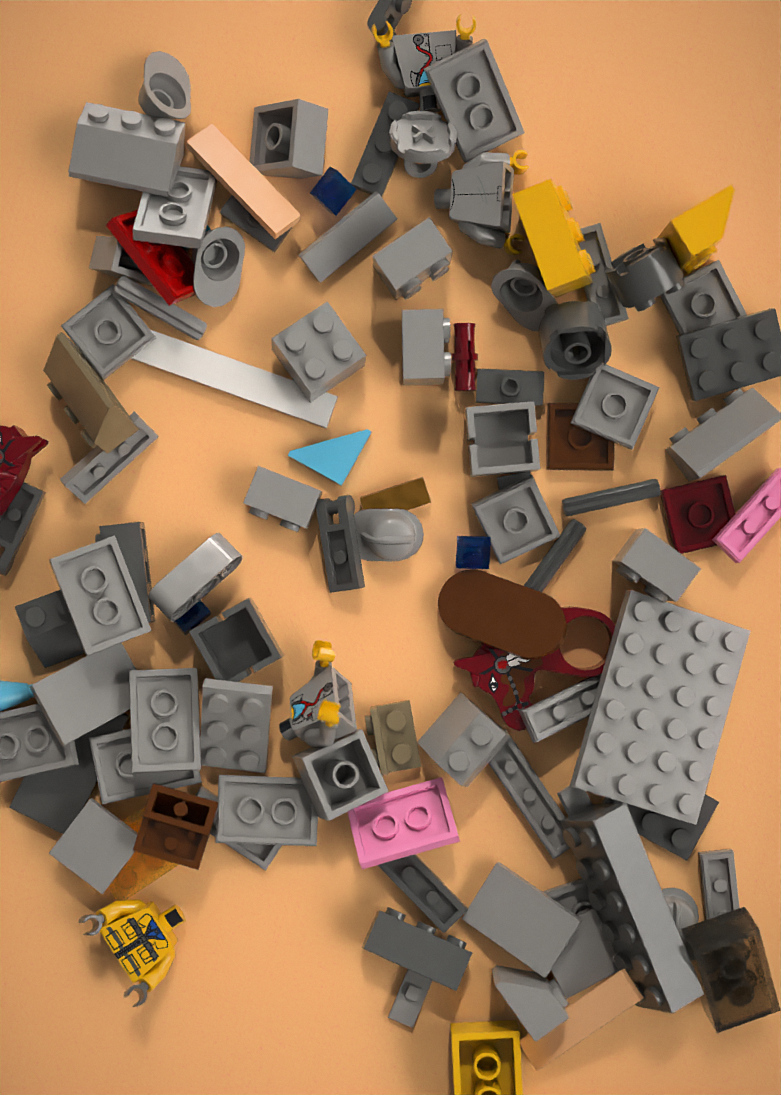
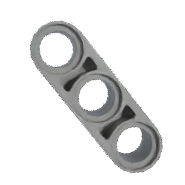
(195, 577)

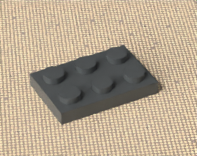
(731, 354)
(669, 832)

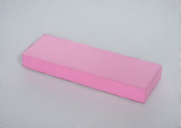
(752, 519)

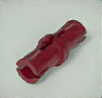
(464, 357)

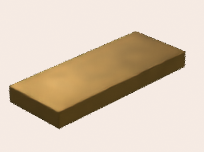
(401, 496)

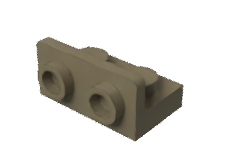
(394, 736)

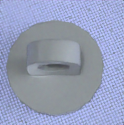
(423, 140)

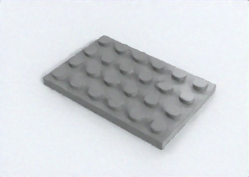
(660, 707)

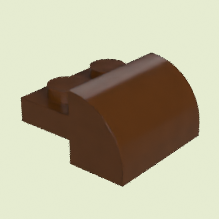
(175, 826)

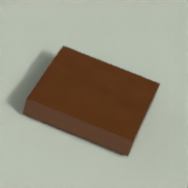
(572, 446)

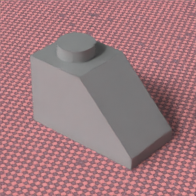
(113, 260)

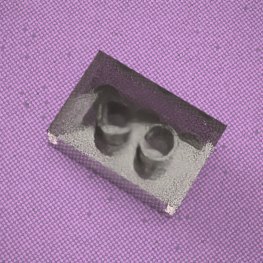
(731, 969)

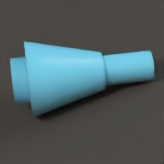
(13, 694)

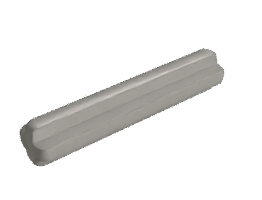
(159, 308)

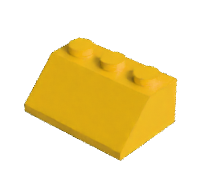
(699, 230)

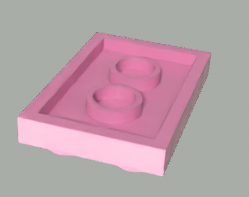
(403, 823)

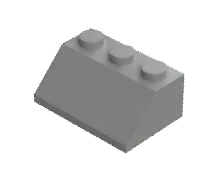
(127, 149)
(722, 433)

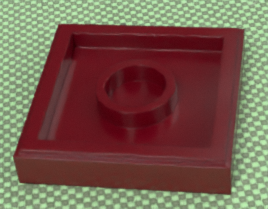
(697, 512)

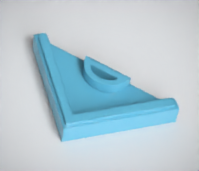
(333, 457)

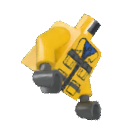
(139, 939)

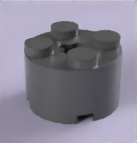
(645, 274)
(574, 339)

